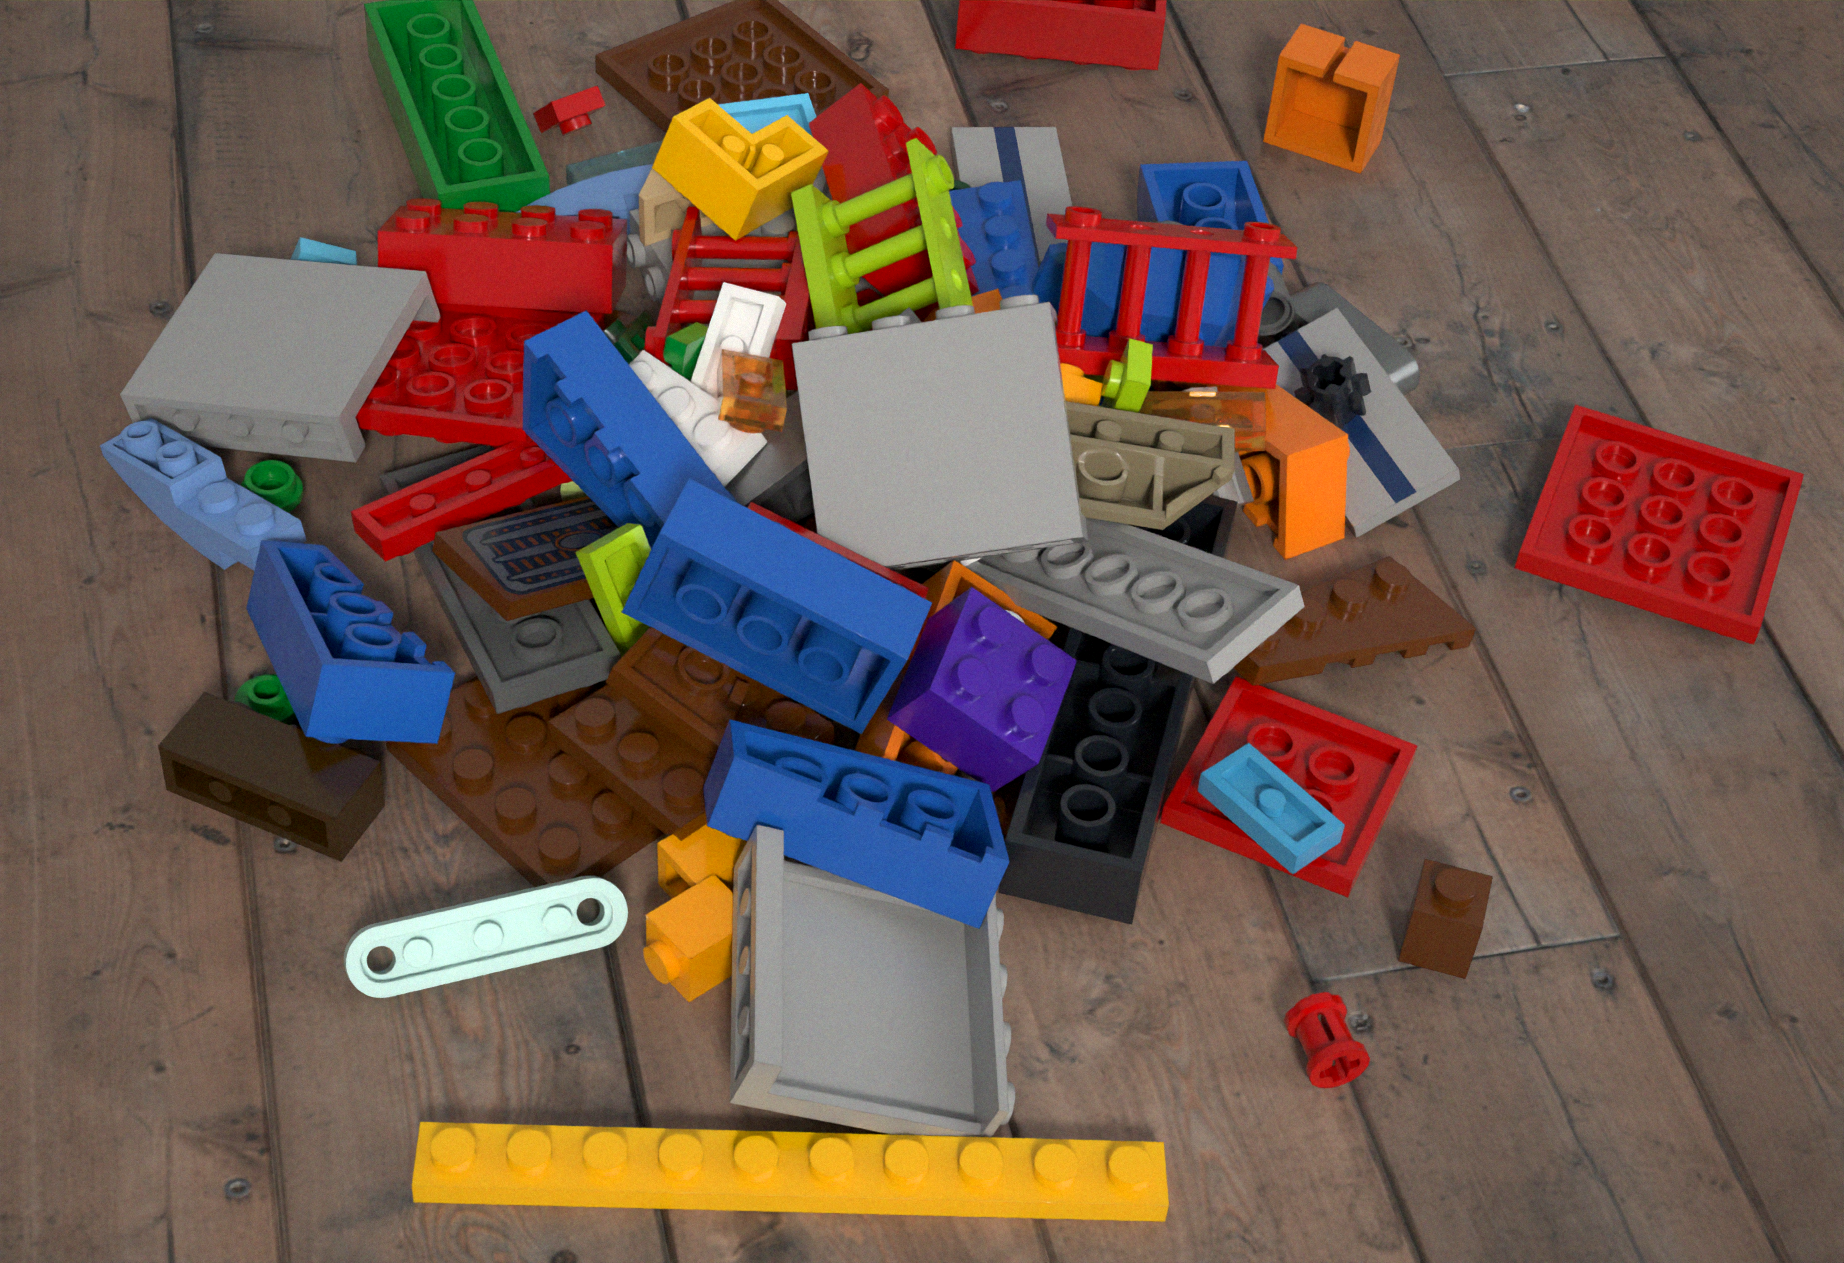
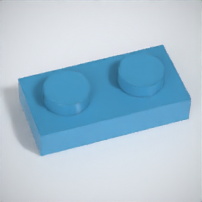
(1270, 808)

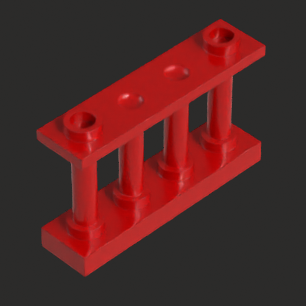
(688, 276)
(1184, 355)

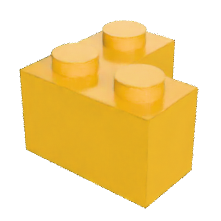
(736, 174)

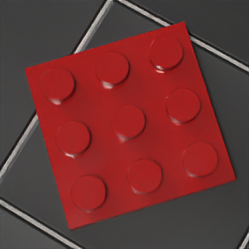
(1332, 758)

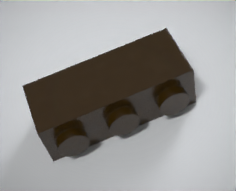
(272, 776)

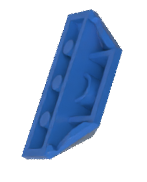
(1161, 294)

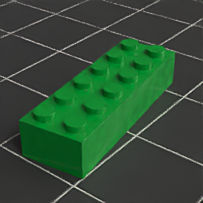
(453, 104)

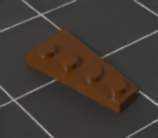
(1353, 621)
(680, 688)

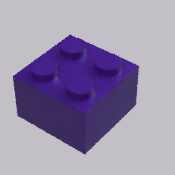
(982, 690)

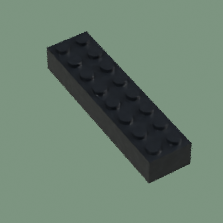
(1105, 770)

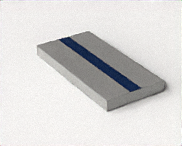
(1013, 155)
(1391, 448)

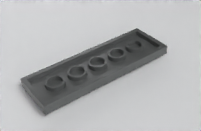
(519, 657)

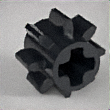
(1334, 389)

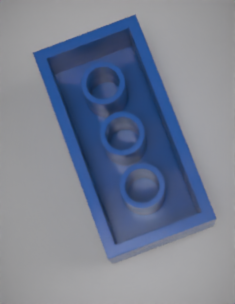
(776, 606)

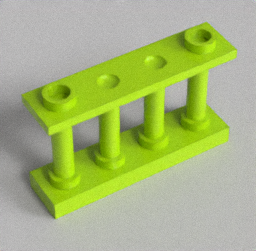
(835, 273)

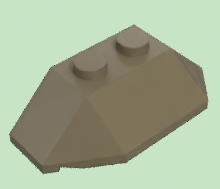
(1145, 465)

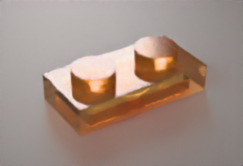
(751, 392)
(1226, 409)

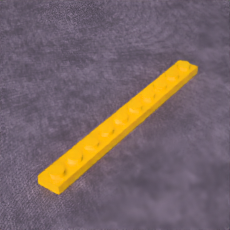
(789, 1172)

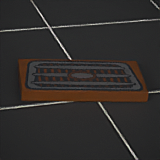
(527, 557)

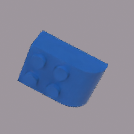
(1201, 195)

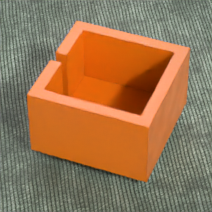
(1330, 98)

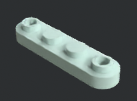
(485, 936)

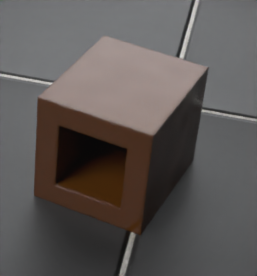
(1445, 918)

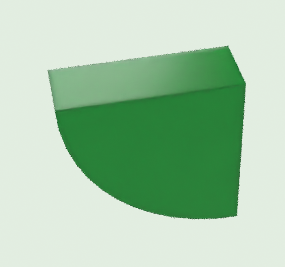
(684, 349)

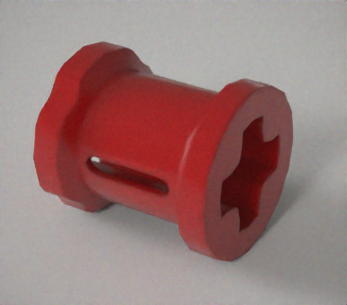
(1326, 1040)

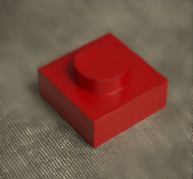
(570, 112)

